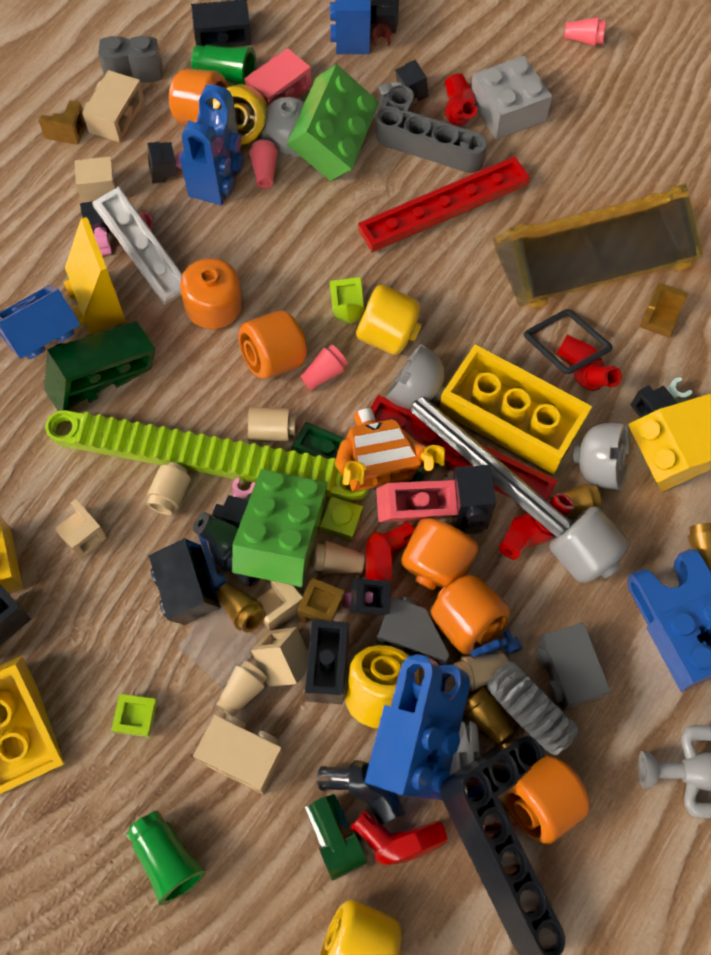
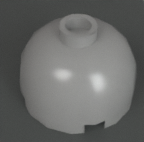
(280, 122)
(419, 378)
(604, 454)

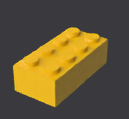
(514, 408)

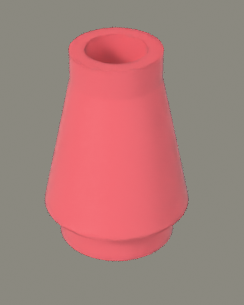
(586, 31)
(264, 161)
(324, 367)

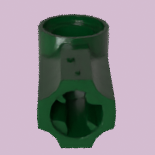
(338, 844)

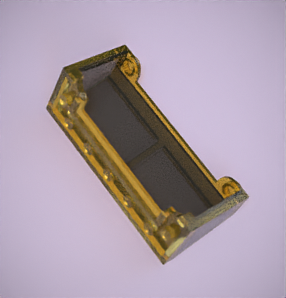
(599, 246)

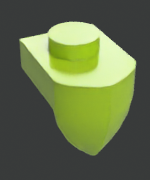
(347, 299)

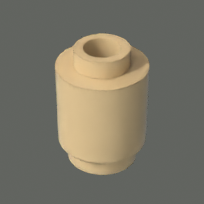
(168, 488)

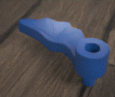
(218, 580)
(509, 643)

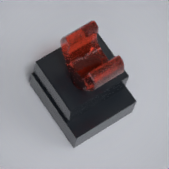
(385, 16)

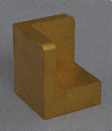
(66, 126)
(663, 309)
(320, 601)

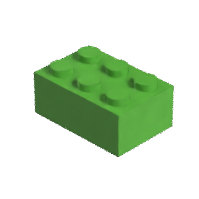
(333, 123)
(279, 528)

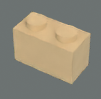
(113, 106)
(239, 753)

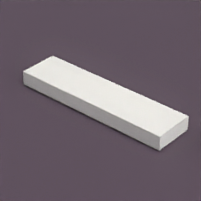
(140, 244)

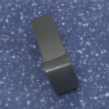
(425, 136)

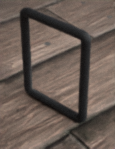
(608, 346)

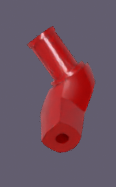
(460, 100)
(593, 375)
(528, 532)
(380, 550)
(400, 846)

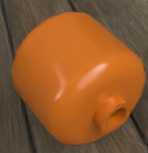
(187, 89)
(211, 293)
(272, 344)
(438, 553)
(469, 613)
(548, 800)

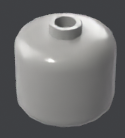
(590, 546)

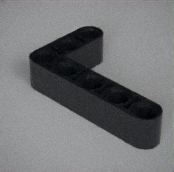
(497, 850)

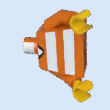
(382, 453)

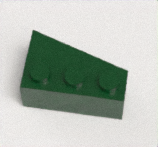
(94, 362)

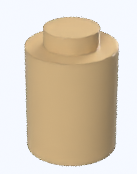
(270, 424)

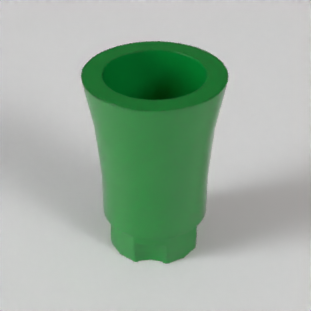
(231, 62)
(164, 858)

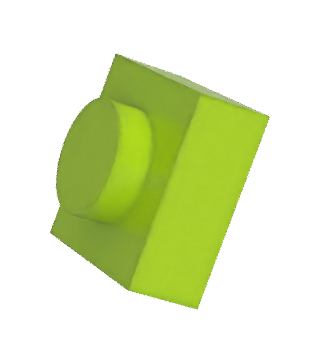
(341, 518)
(134, 715)

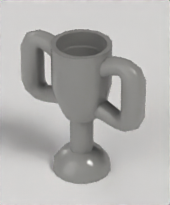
(693, 770)

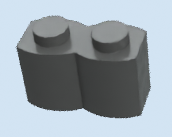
(131, 57)

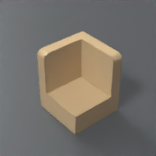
(94, 178)
(80, 531)
(279, 604)
(282, 656)

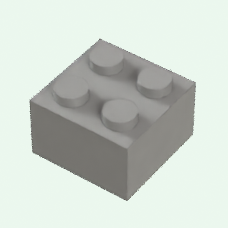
(510, 97)

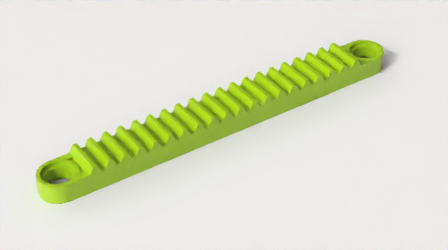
(193, 451)

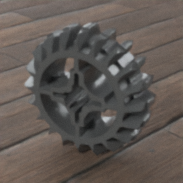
(532, 708)

